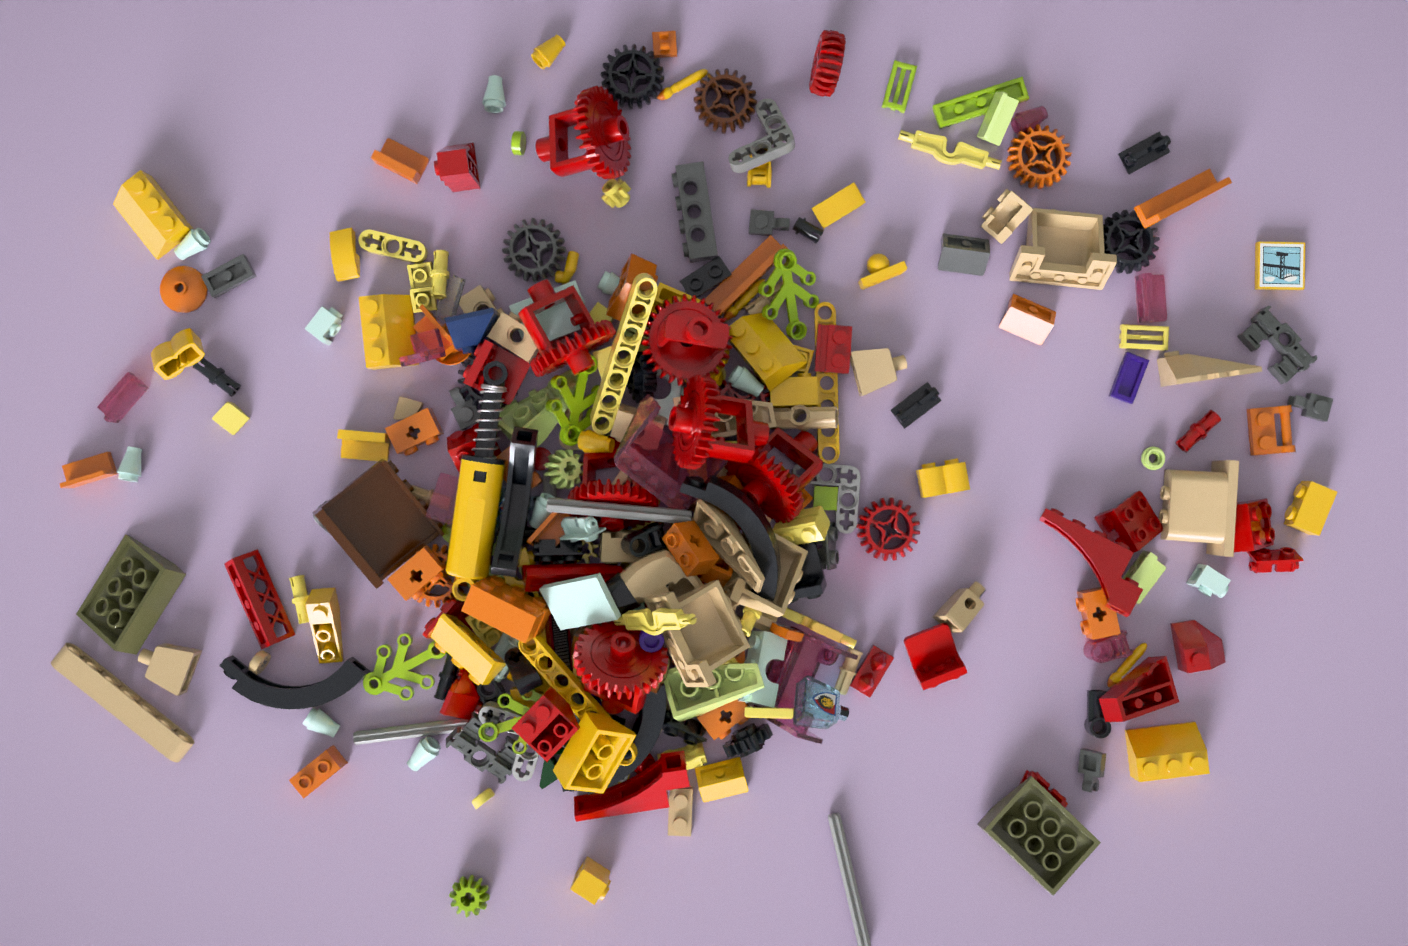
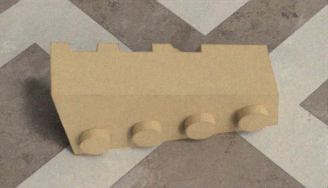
(610, 547)

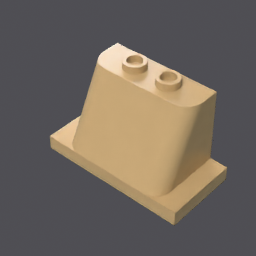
(1063, 250)
(1201, 506)
(792, 561)
(709, 641)

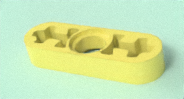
(411, 244)

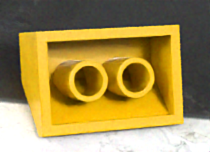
(151, 214)
(386, 329)
(765, 349)
(467, 649)
(1166, 752)
(593, 753)

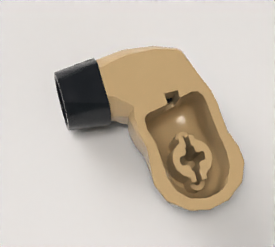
(648, 576)

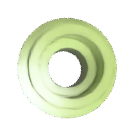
(1160, 458)

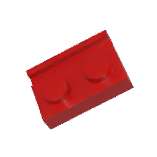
(833, 349)

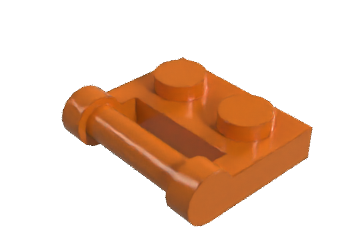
(1263, 433)

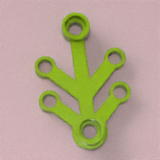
(788, 291)
(575, 404)
(399, 669)
(507, 725)

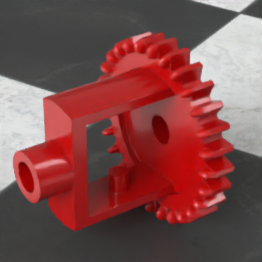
(603, 135)
(690, 324)
(574, 351)
(694, 423)
(768, 484)
(622, 494)
(617, 666)

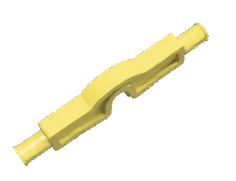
(962, 153)
(656, 622)
(819, 628)

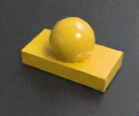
(880, 270)

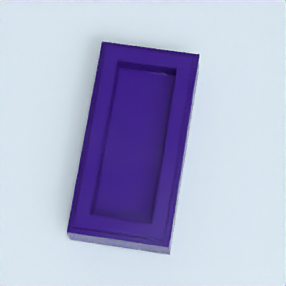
(1129, 378)

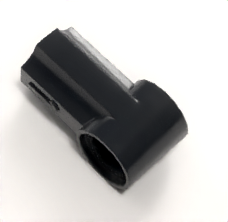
(1095, 713)

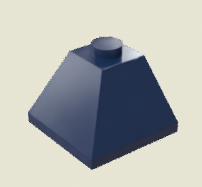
(471, 328)

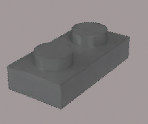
(228, 276)

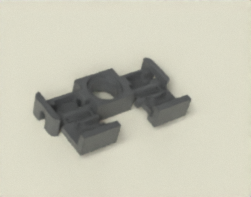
(1296, 354)
(469, 743)

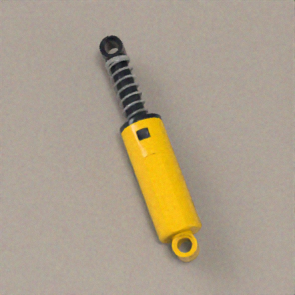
(478, 492)

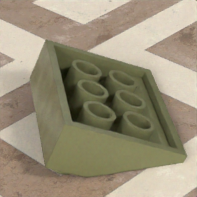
(130, 595)
(1039, 834)

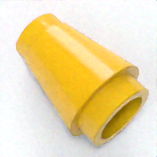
(548, 51)
(592, 442)

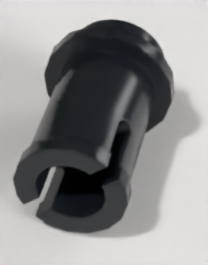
(806, 229)

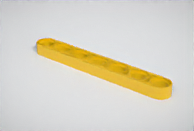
(831, 394)
(574, 685)

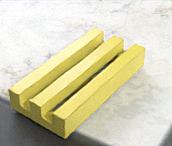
(1124, 336)
(767, 712)

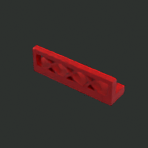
(538, 575)
(251, 602)

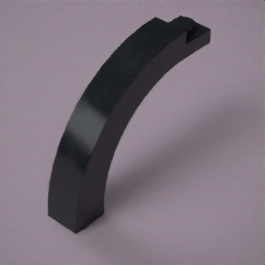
(516, 502)
(749, 518)
(293, 697)
(647, 730)

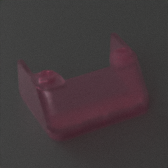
(800, 660)

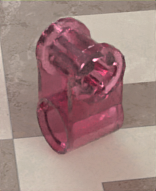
(1111, 648)

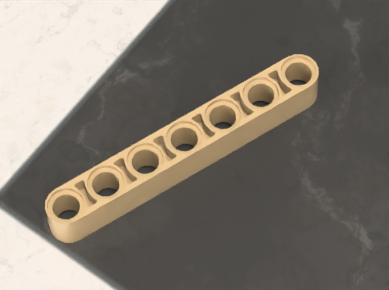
(122, 702)

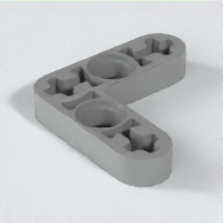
(773, 137)
(843, 487)
(532, 758)

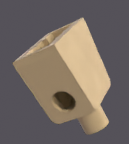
(875, 369)
(961, 608)
(170, 666)

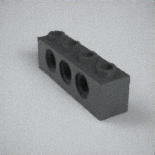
(695, 175)

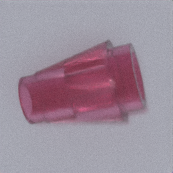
(1027, 118)

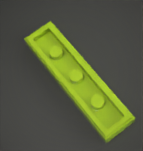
(976, 103)

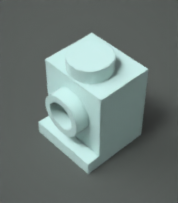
(325, 324)
(1209, 581)

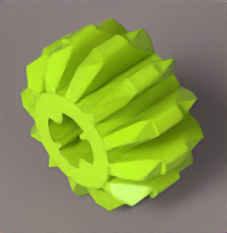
(460, 890)

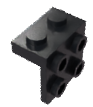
(813, 579)

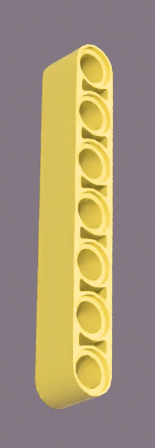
(623, 342)

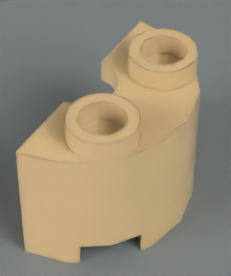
(1006, 216)

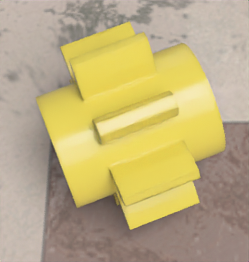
(616, 193)
(591, 547)

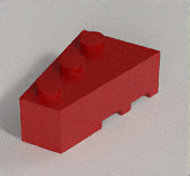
(458, 167)
(1140, 691)

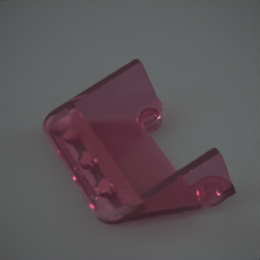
(649, 458)

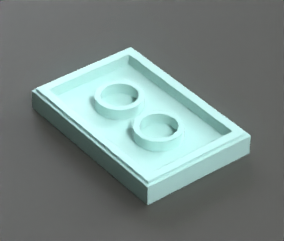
(555, 320)
(580, 601)

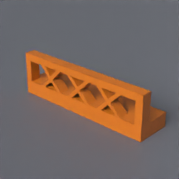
(1179, 197)
(744, 276)

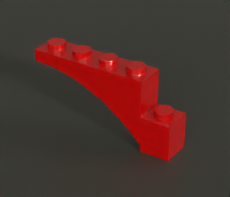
(1104, 557)
(638, 794)

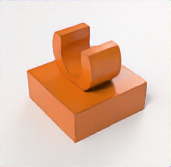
(664, 44)

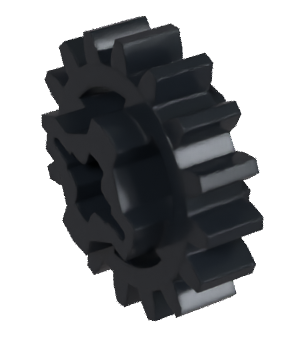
(642, 378)
(747, 740)

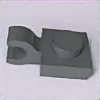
(763, 223)
(1313, 406)
(464, 412)
(1092, 766)

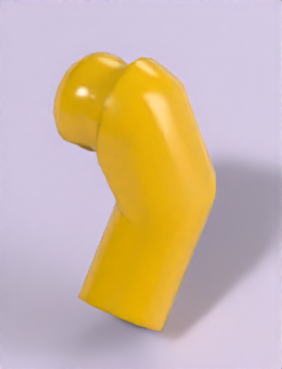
(570, 268)

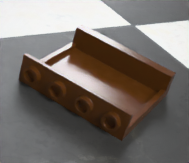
(378, 521)

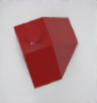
(1196, 647)
(462, 698)

